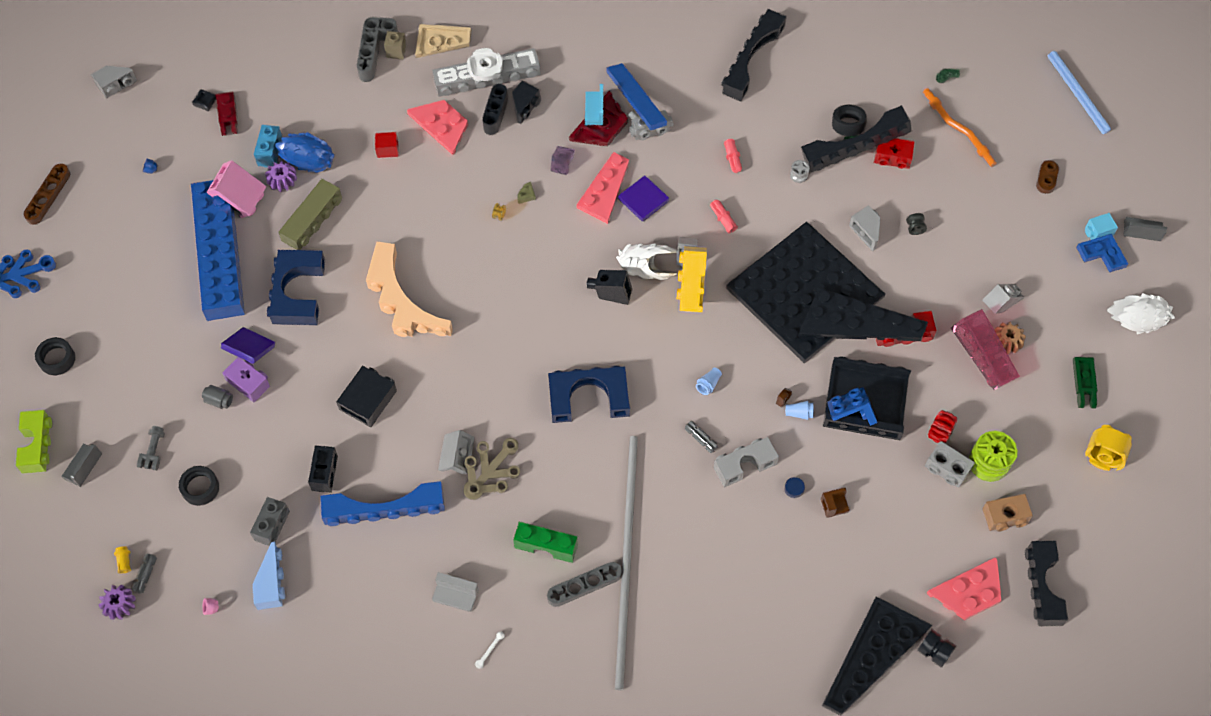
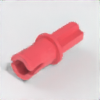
(733, 155)
(723, 216)

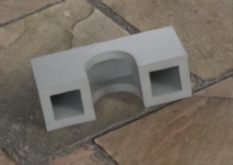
(759, 453)

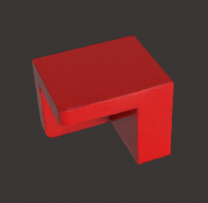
(386, 144)

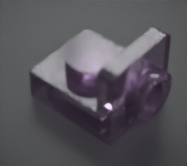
(561, 159)

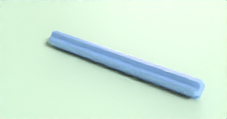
(1079, 92)

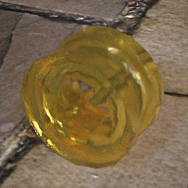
(499, 211)

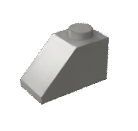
(866, 226)

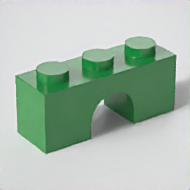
(533, 538)

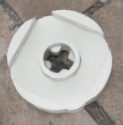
(486, 73)

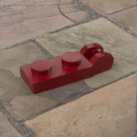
(227, 112)

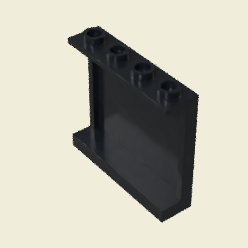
(885, 390)

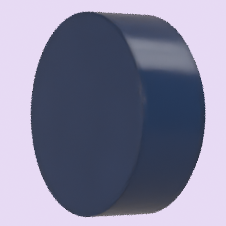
(794, 487)

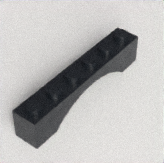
(768, 29)
(825, 153)

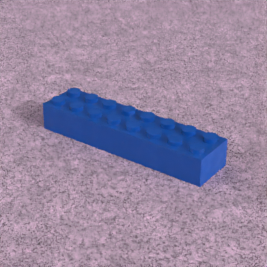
(217, 254)

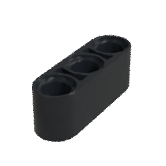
(495, 109)

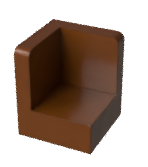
(834, 502)

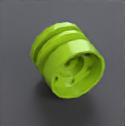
(989, 465)

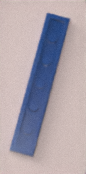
(636, 96)

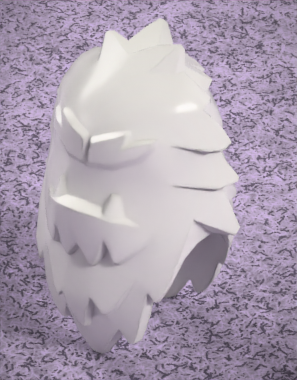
(639, 260)
(1141, 312)

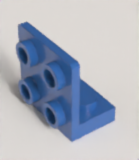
(850, 403)

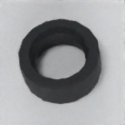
(849, 111)
(48, 345)
(194, 472)

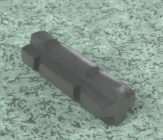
(701, 436)
(144, 573)

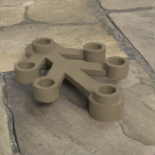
(489, 470)

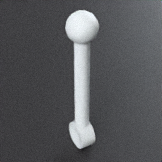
(479, 663)

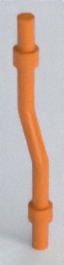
(982, 149)

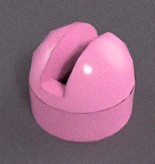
(210, 606)

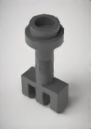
(156, 433)

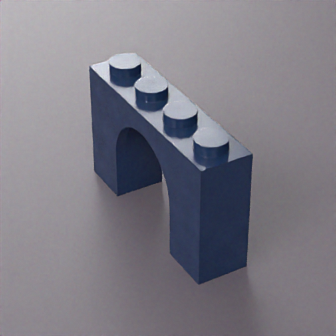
(288, 266)
(610, 380)

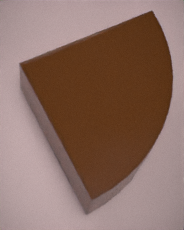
(783, 397)

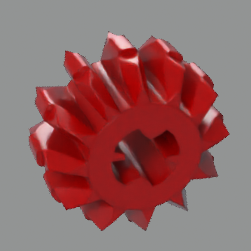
(942, 427)

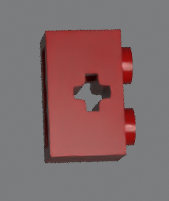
(895, 153)

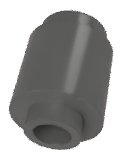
(217, 397)

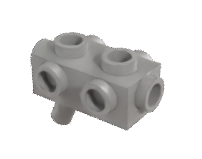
(642, 132)

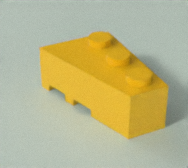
(692, 278)

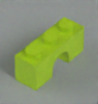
(34, 456)

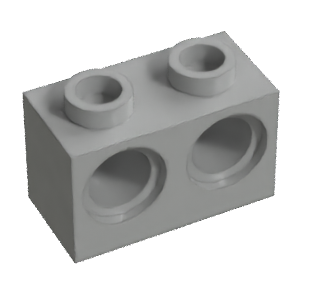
(952, 460)

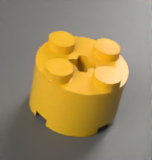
(1108, 448)

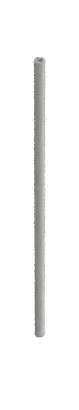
(622, 631)

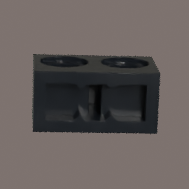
(323, 469)

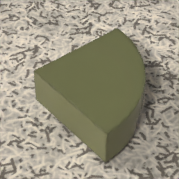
(526, 193)

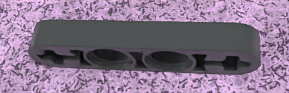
(586, 587)

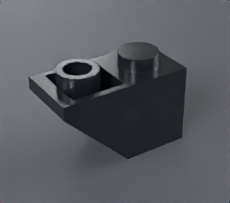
(524, 100)

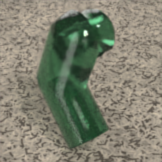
(946, 73)

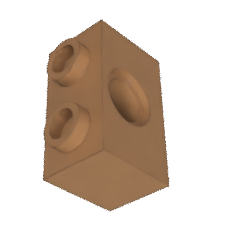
(1015, 505)

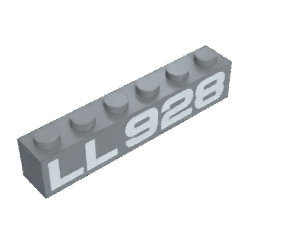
(458, 79)

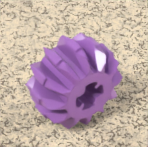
(281, 176)
(117, 610)

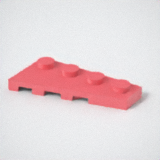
(604, 189)

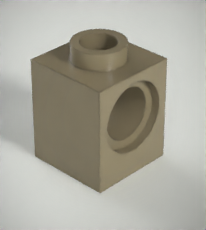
(395, 45)

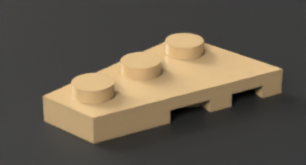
(439, 39)

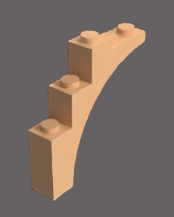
(407, 315)

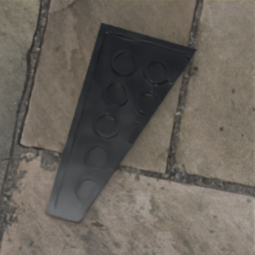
(853, 319)
(877, 646)

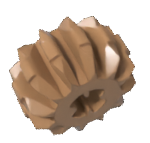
(1010, 337)

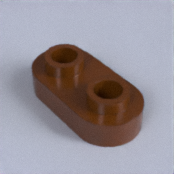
(1047, 175)

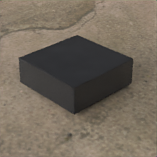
(204, 100)

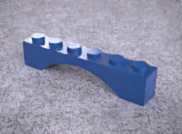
(341, 509)

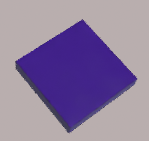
(643, 198)
(248, 345)

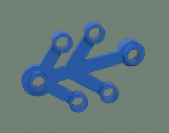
(17, 272)

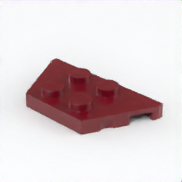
(613, 122)

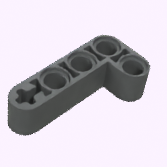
(373, 32)

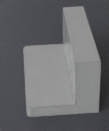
(455, 450)
(455, 592)

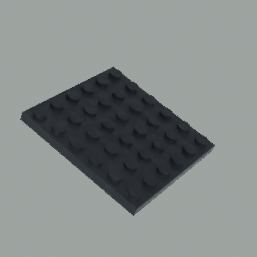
(786, 279)

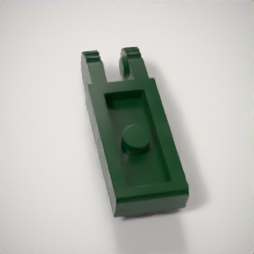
(1085, 381)

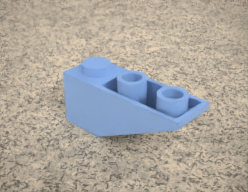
(267, 583)

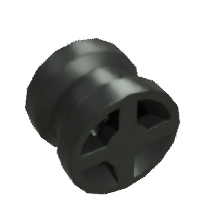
(916, 224)

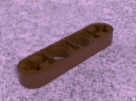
(43, 192)

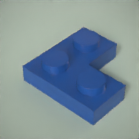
(1105, 248)

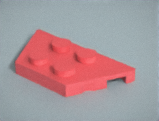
(441, 123)
(970, 591)

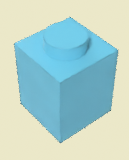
(1100, 226)

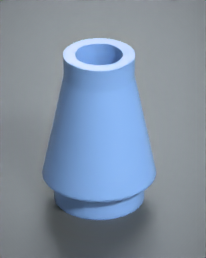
(707, 383)
(800, 410)

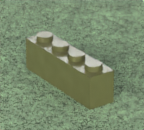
(310, 214)

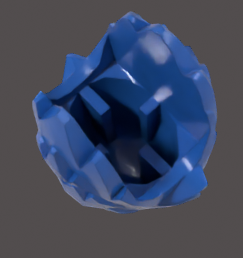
(306, 152)

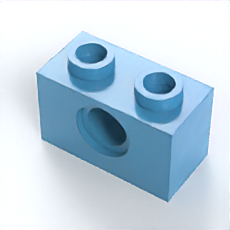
(265, 149)

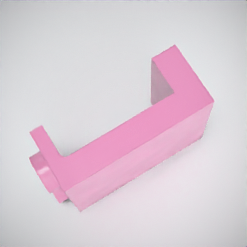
(237, 188)

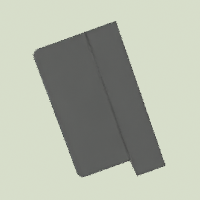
(1144, 229)
(82, 464)

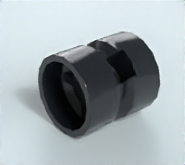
(936, 647)

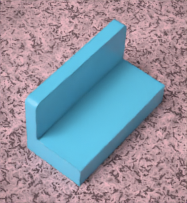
(594, 107)

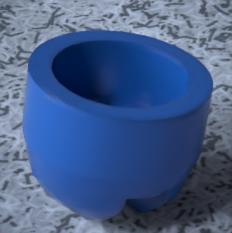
(150, 166)

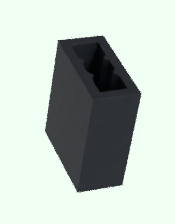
(367, 395)

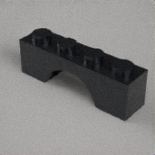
(1048, 608)

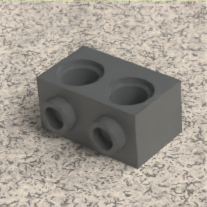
(269, 521)

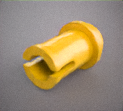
(123, 562)

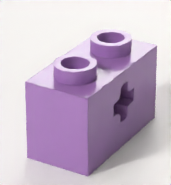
(246, 379)

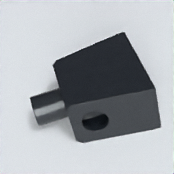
(612, 286)

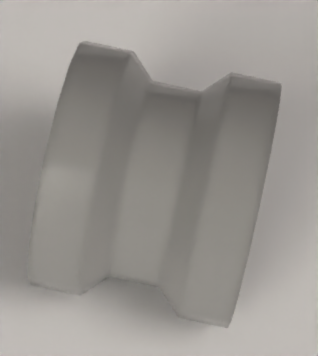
(799, 171)

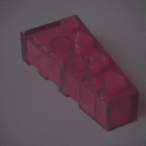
(985, 349)

